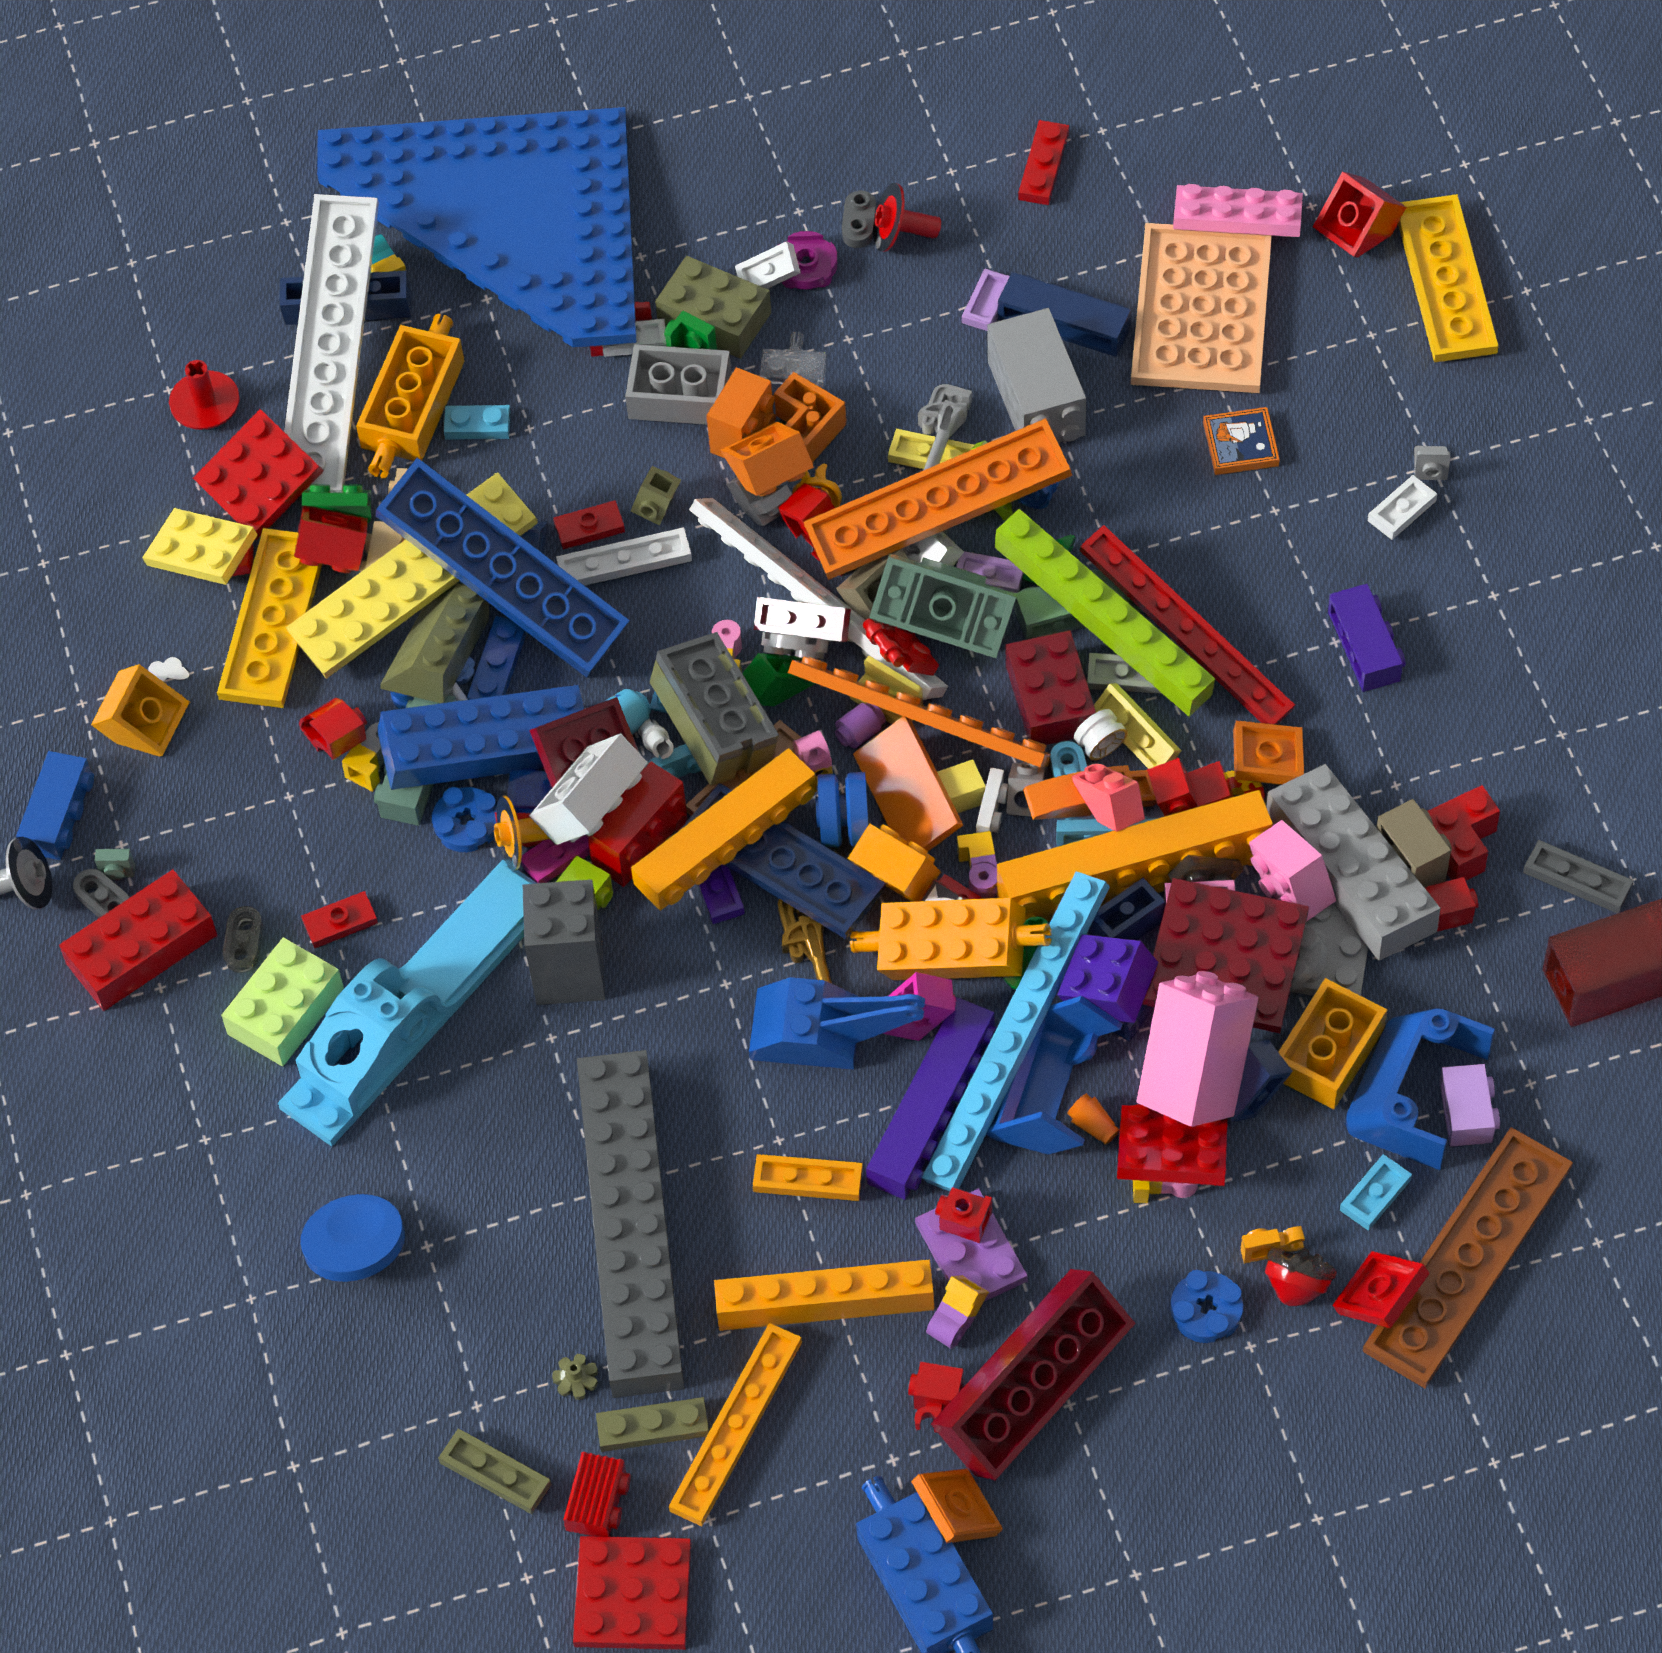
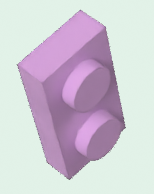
(998, 571)

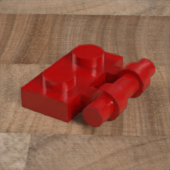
(901, 647)

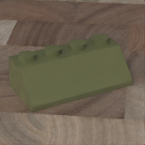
(438, 645)

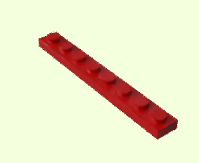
(1186, 627)

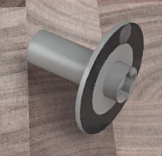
(27, 873)

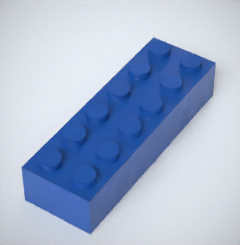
(469, 736)

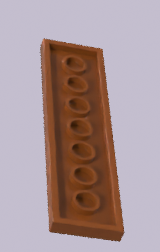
(1470, 1255)

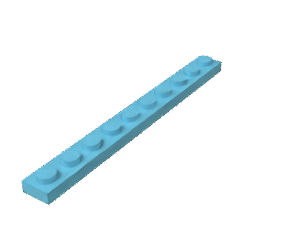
(1015, 1033)

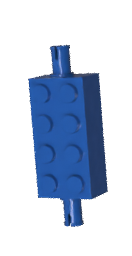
(922, 1573)

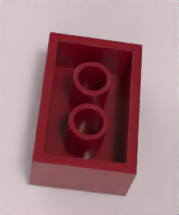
(1049, 686)

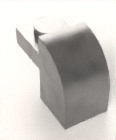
(759, 508)

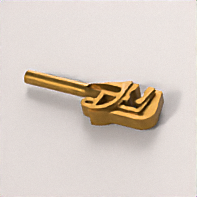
(802, 939)

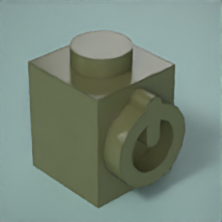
(655, 495)

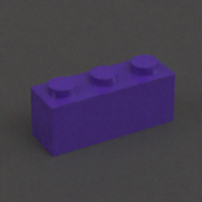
(1366, 637)

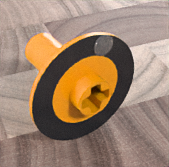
(512, 832)

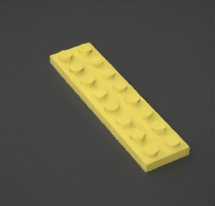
(391, 590)

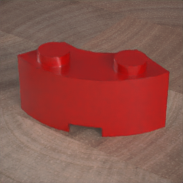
(803, 505)
(334, 727)

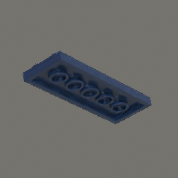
(804, 874)

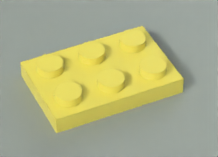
(200, 546)

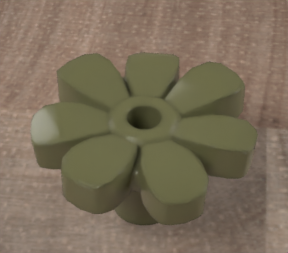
(575, 1376)

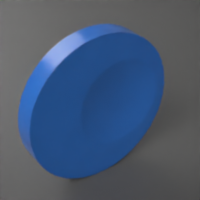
(352, 1237)

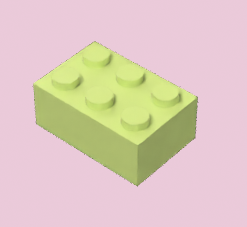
(282, 1001)

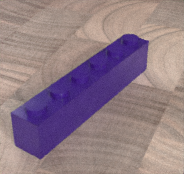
(930, 1100)

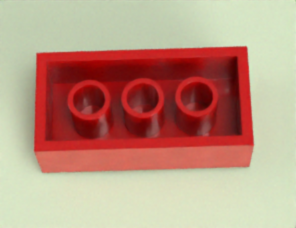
(138, 940)

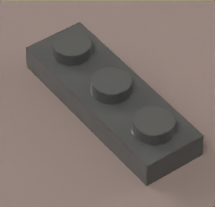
(1578, 876)

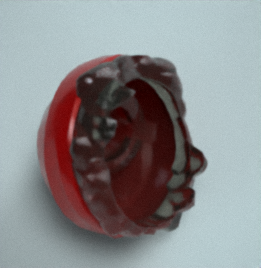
(1298, 1276)

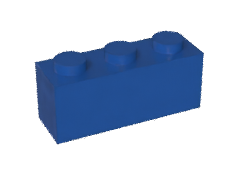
(56, 803)

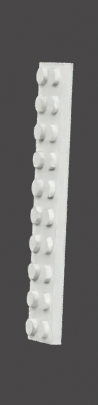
(331, 331)

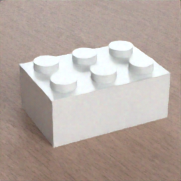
(589, 790)

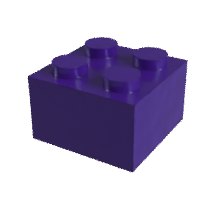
(1110, 975)

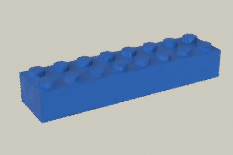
(501, 567)

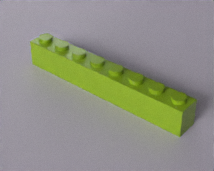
(1104, 612)

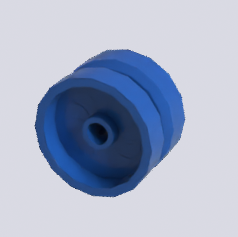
(841, 810)

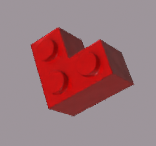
(1182, 791)
(1464, 823)

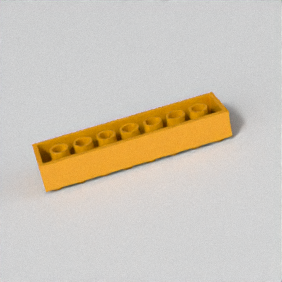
(1135, 853)

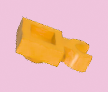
(1259, 1242)

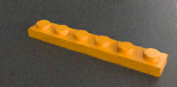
(735, 1424)

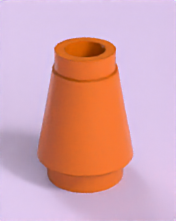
(1093, 1119)

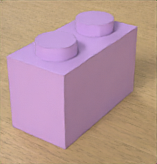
(1468, 1105)

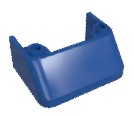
(1034, 1097)
(1388, 1118)

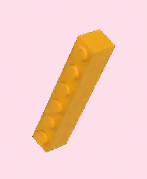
(724, 829)
(824, 1295)

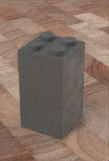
(563, 942)

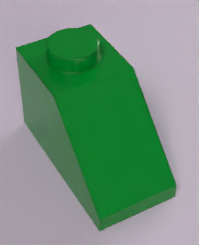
(770, 678)

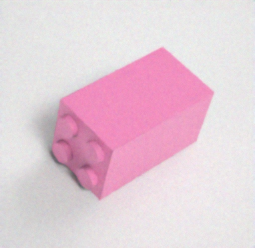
(1197, 1048)

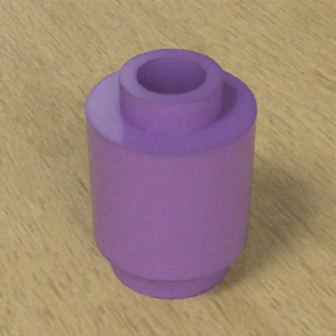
(859, 725)

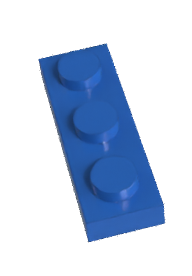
(498, 659)

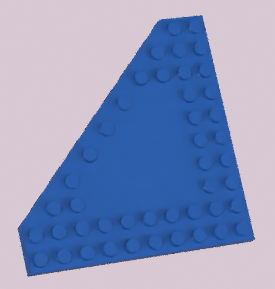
(513, 204)

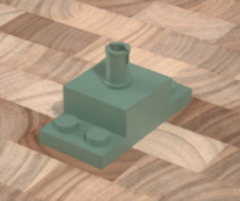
(943, 604)

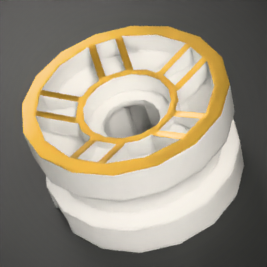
(1100, 734)

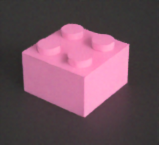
(1291, 869)

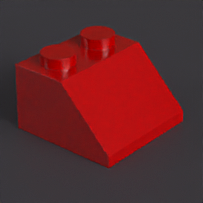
(1358, 214)
(331, 539)

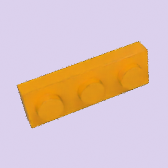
(807, 1177)

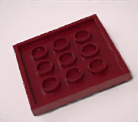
(1235, 937)

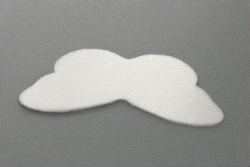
(170, 669)

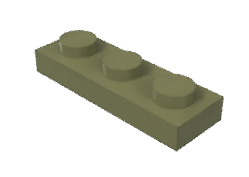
(652, 1424)
(494, 1471)

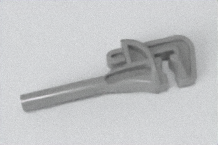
(945, 415)

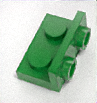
(690, 332)

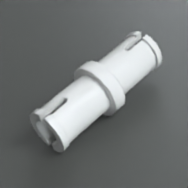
(656, 739)

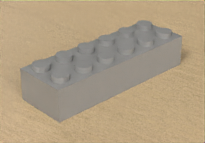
(1366, 874)

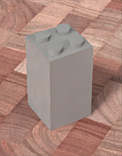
(1036, 374)

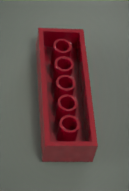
(1033, 1374)

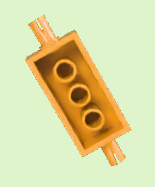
(410, 394)
(951, 938)

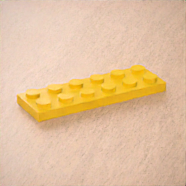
(1446, 279)
(261, 648)

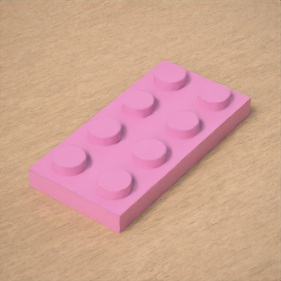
(1238, 210)

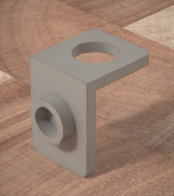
(1431, 462)
(1021, 776)

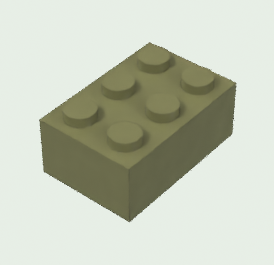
(718, 298)

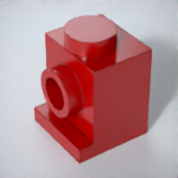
(968, 1223)

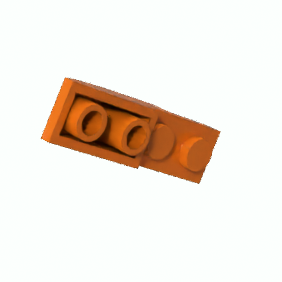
(1061, 798)

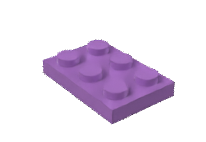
(986, 1263)

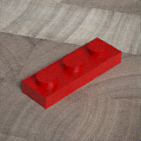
(1043, 162)

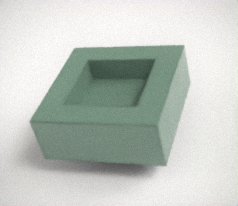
(115, 863)

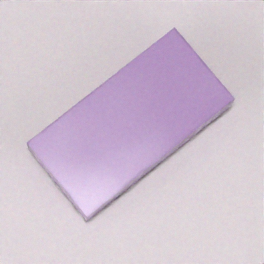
(983, 304)

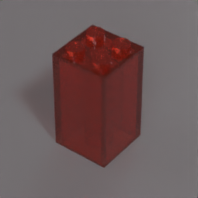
(1607, 964)

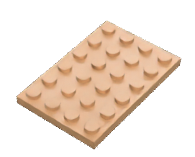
(1201, 309)

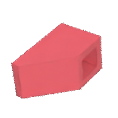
(1110, 796)

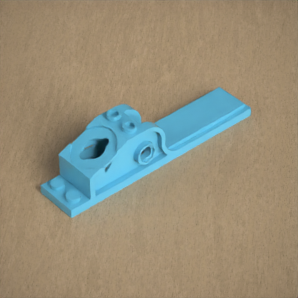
(396, 1029)

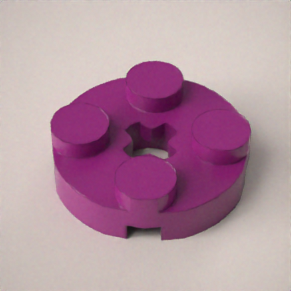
(823, 259)

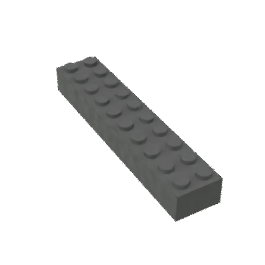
(630, 1225)

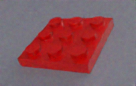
(258, 473)
(1170, 1151)
(632, 1592)

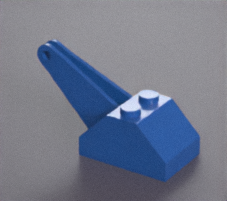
(821, 1022)

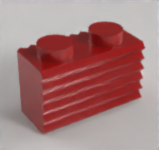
(596, 1495)

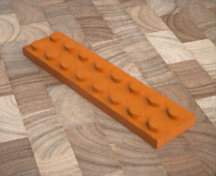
(937, 498)
(909, 706)

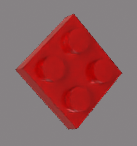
(1381, 1289)

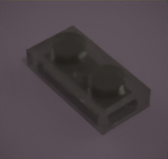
(1205, 868)

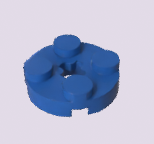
(458, 803)
(1206, 1286)

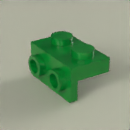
(350, 500)

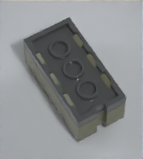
(713, 708)

